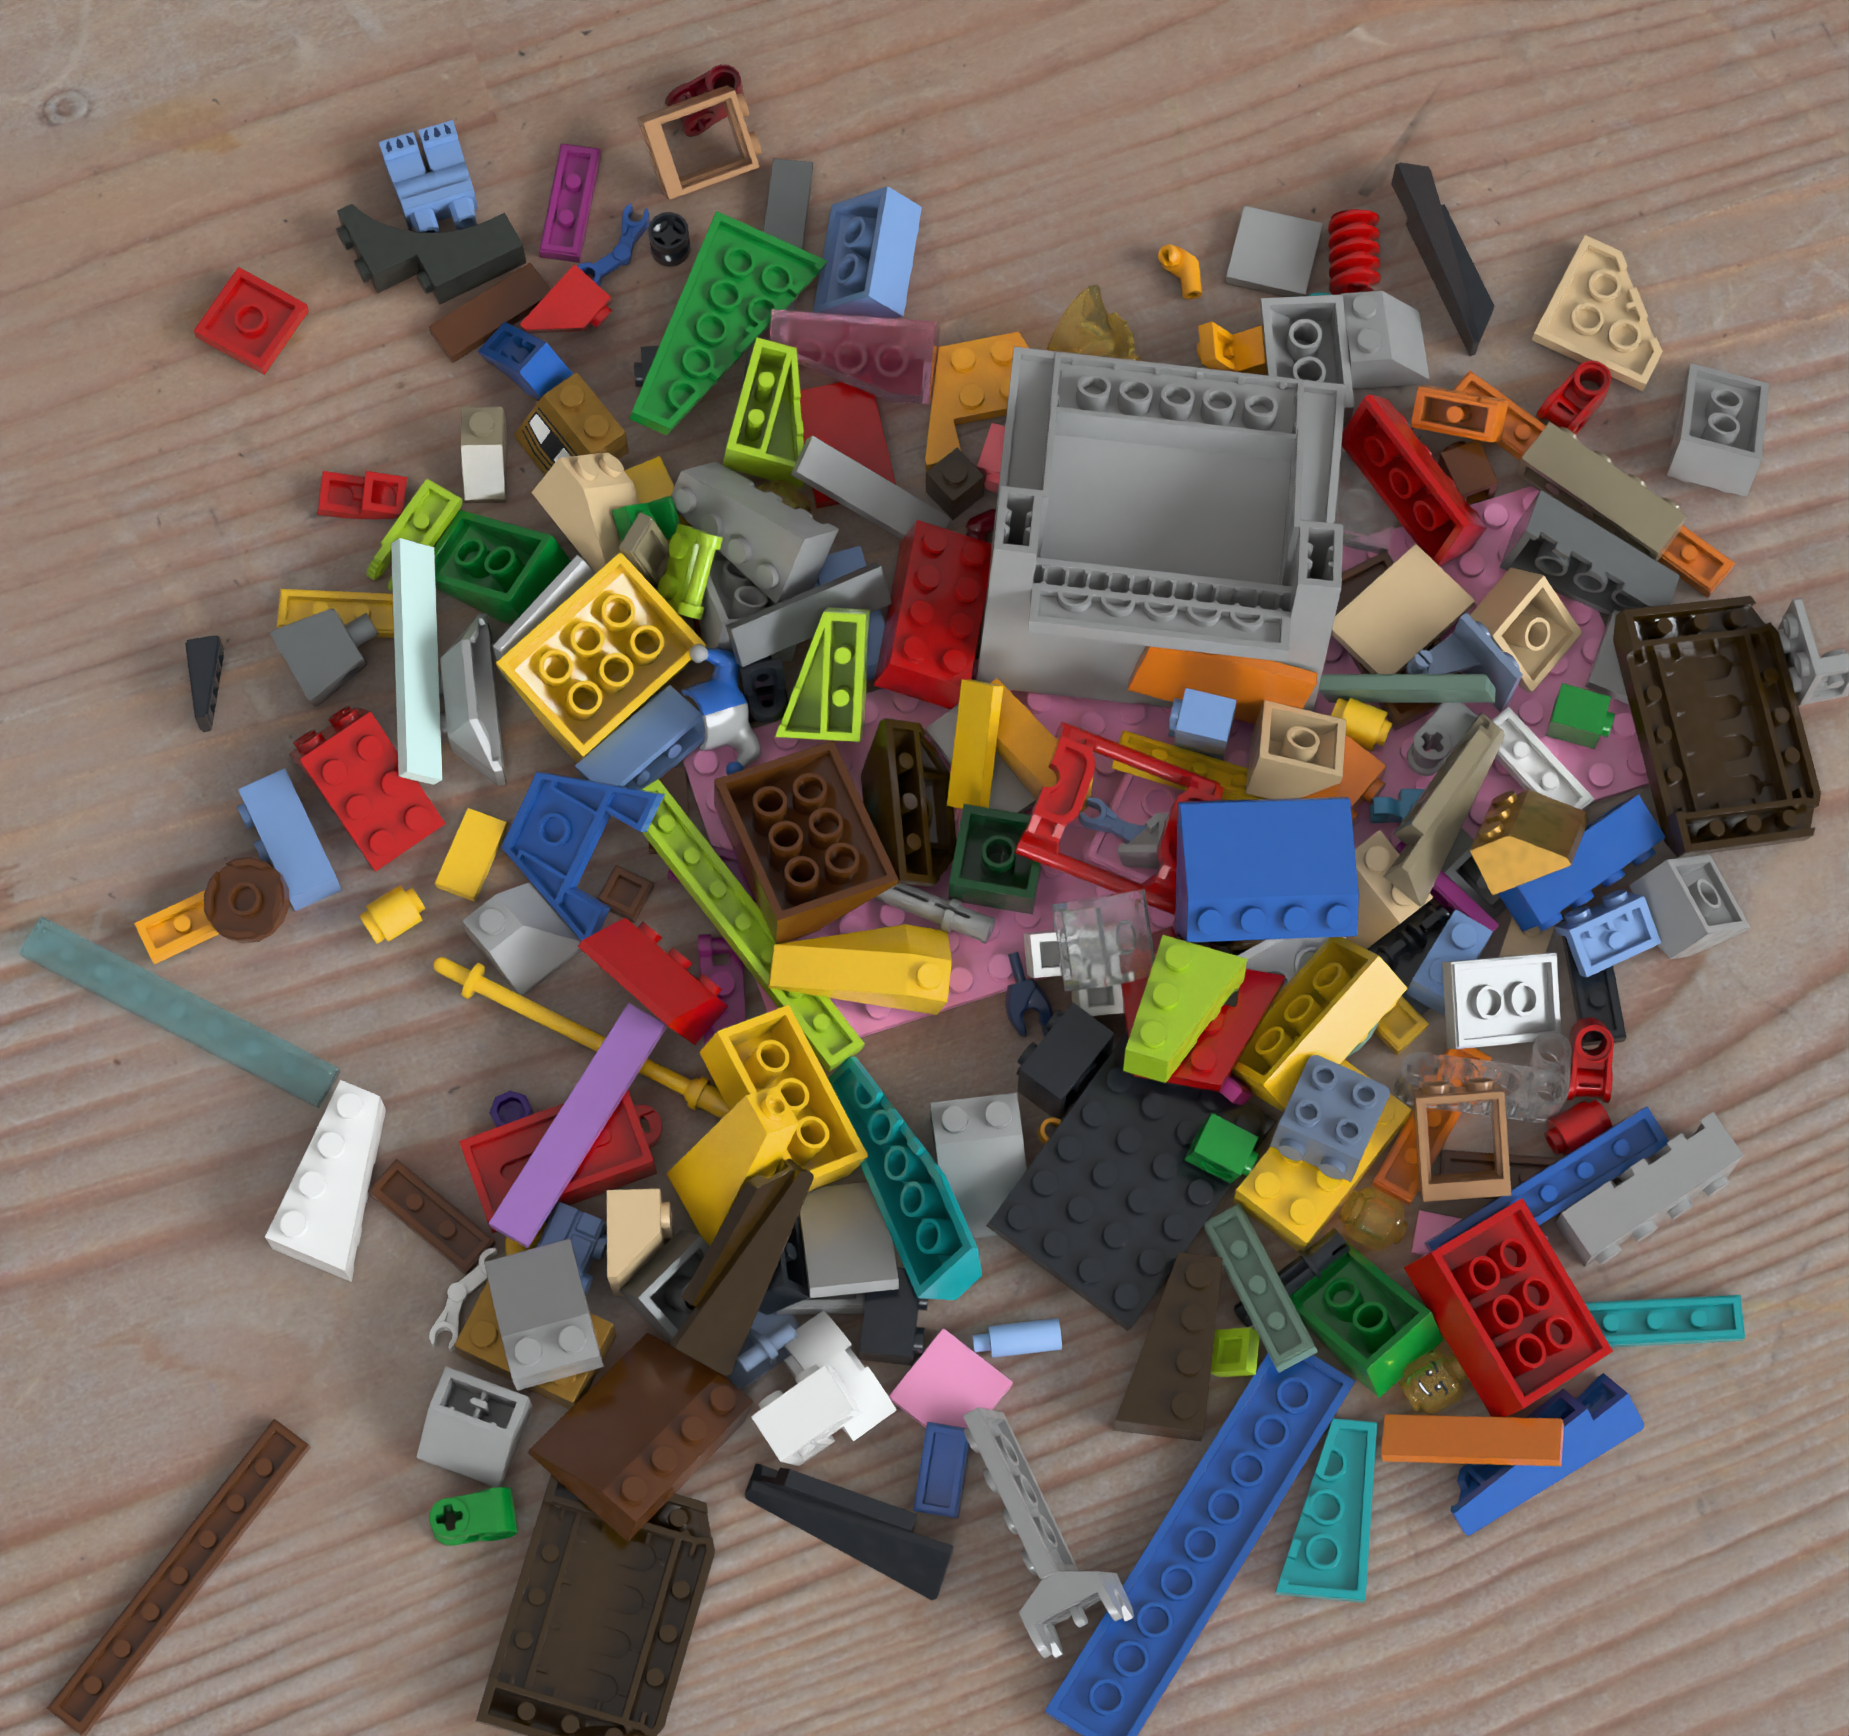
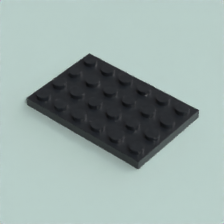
(1112, 1187)

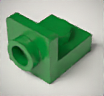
(661, 510)

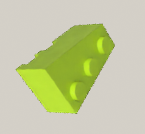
(768, 417)
(1178, 1003)

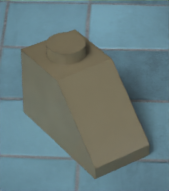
(484, 454)

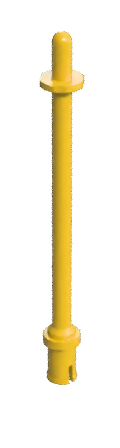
(695, 1091)

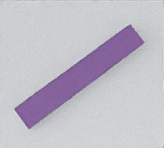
(577, 1125)

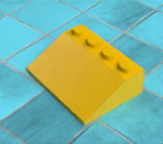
(599, 657)

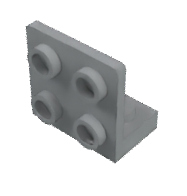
(1811, 676)

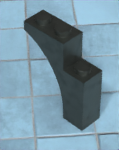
(441, 261)

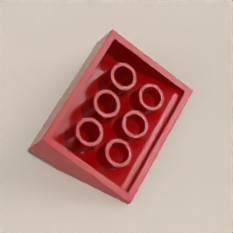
(1508, 1310)

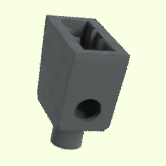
(324, 651)

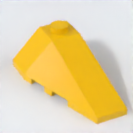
(880, 967)

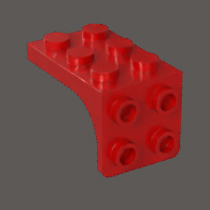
(361, 783)

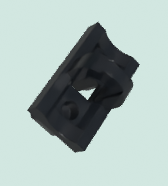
(765, 689)

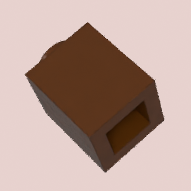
(1469, 470)

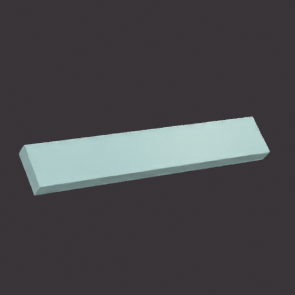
(416, 662)

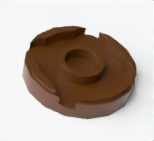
(246, 900)

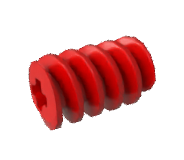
(1353, 251)

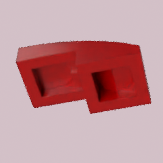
(361, 497)

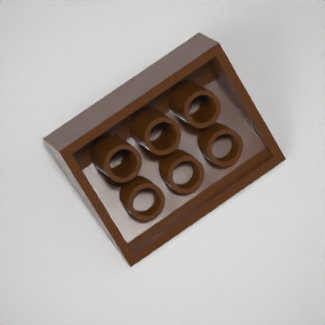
(803, 840)
(641, 1433)

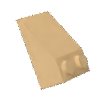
(580, 500)

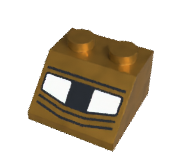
(569, 424)

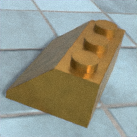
(1526, 839)

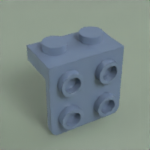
(1330, 1118)

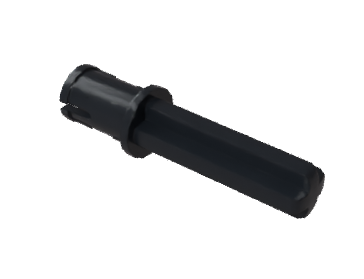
(1305, 1267)

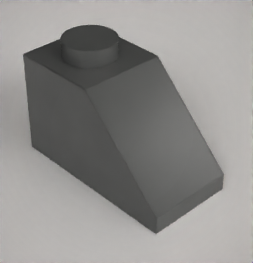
(1465, 873)

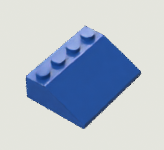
(1266, 870)

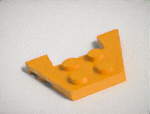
(968, 388)

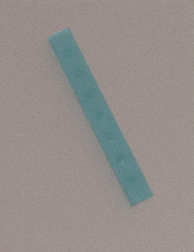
(180, 1012)

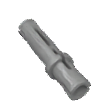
(940, 911)

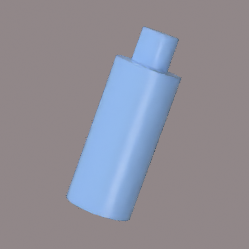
(1020, 1338)

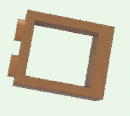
(660, 155)
(1465, 1184)

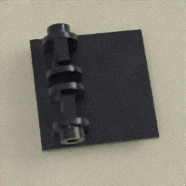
(1409, 945)

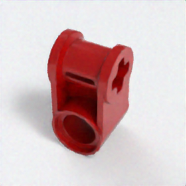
(1571, 403)
(1591, 1069)

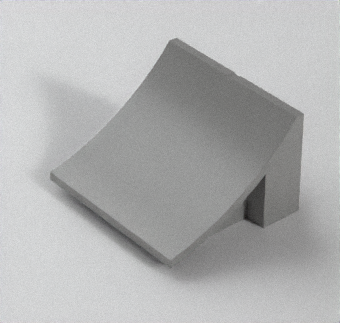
(1159, 518)

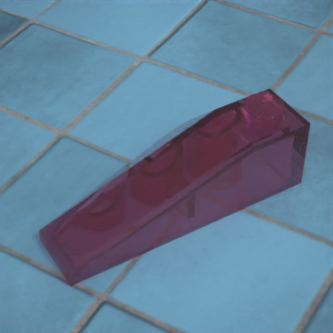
(871, 353)

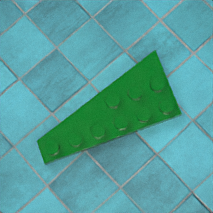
(719, 315)

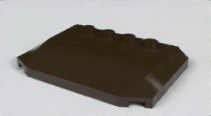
(1717, 725)
(599, 1621)

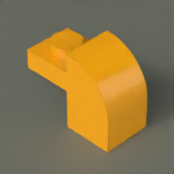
(1232, 352)

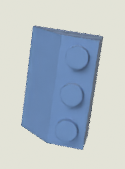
(868, 255)

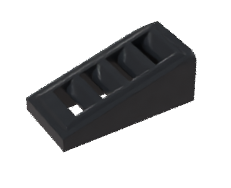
(205, 666)

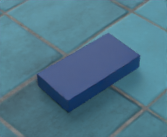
(942, 1470)

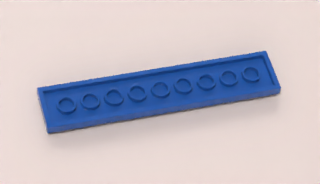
(1200, 1548)

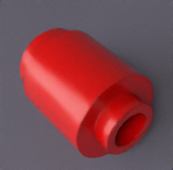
(1576, 1126)

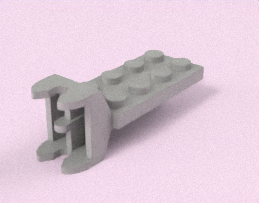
(1063, 1588)

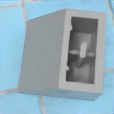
(473, 1427)

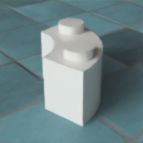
(825, 1344)

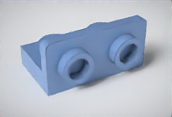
(1609, 931)

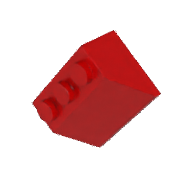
(657, 977)

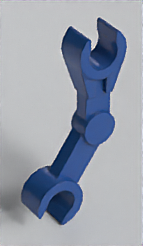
(622, 252)

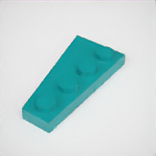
(1333, 1530)

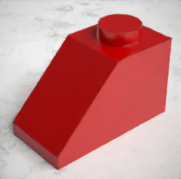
(570, 306)

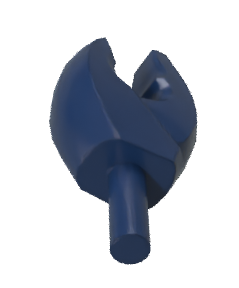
(1023, 996)

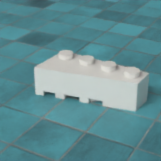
(330, 1189)

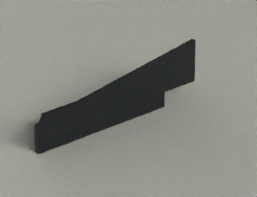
(855, 1525)

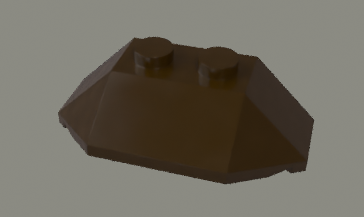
(907, 802)

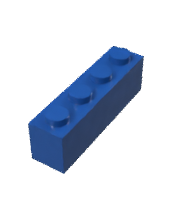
(1607, 846)

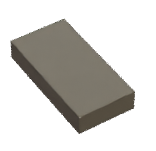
(646, 549)

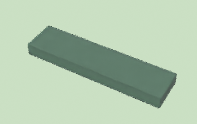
(1408, 688)
(1259, 1288)

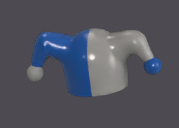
(724, 707)

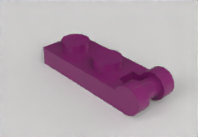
(727, 977)

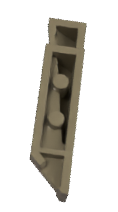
(1442, 809)

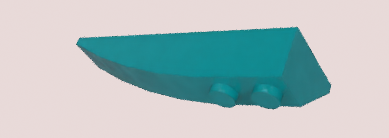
(909, 1190)

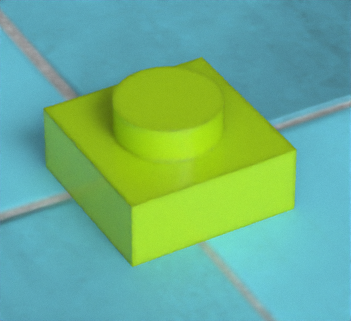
(1235, 1352)

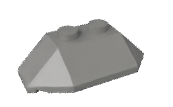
(472, 701)

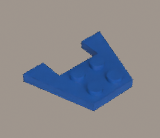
(559, 833)

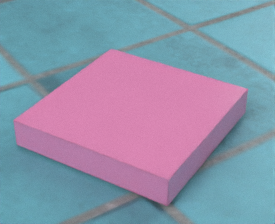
(949, 1384)

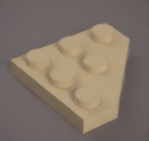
(1601, 316)

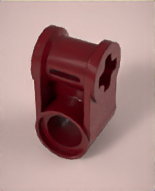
(713, 79)

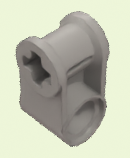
(1441, 735)

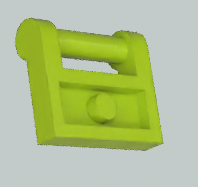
(688, 569)

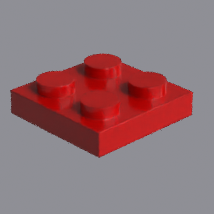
(251, 320)

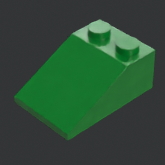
(496, 565)
(1366, 1320)

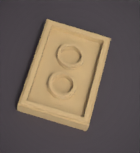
(1400, 613)

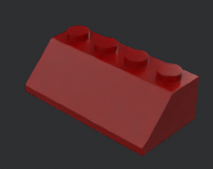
(1410, 481)

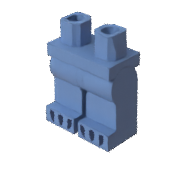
(436, 194)

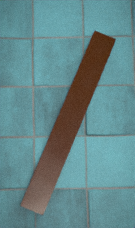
(178, 1578)

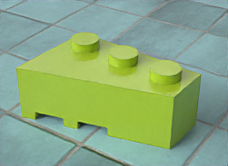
(833, 680)

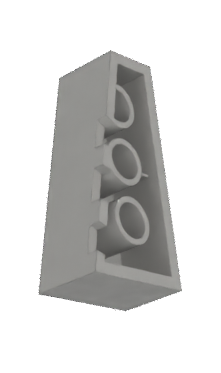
(761, 536)
(1650, 1192)

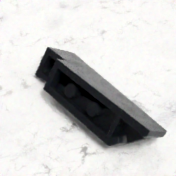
(1443, 253)

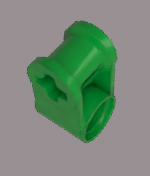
(480, 1517)

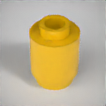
(1363, 722)
(392, 914)

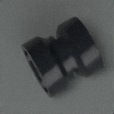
(669, 229)

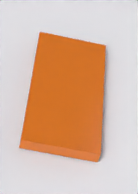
(1249, 681)

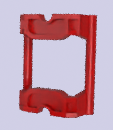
(1061, 804)

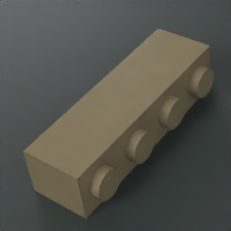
(1600, 491)

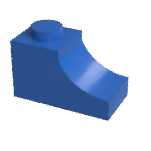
(525, 360)

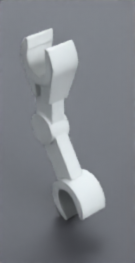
(457, 1295)

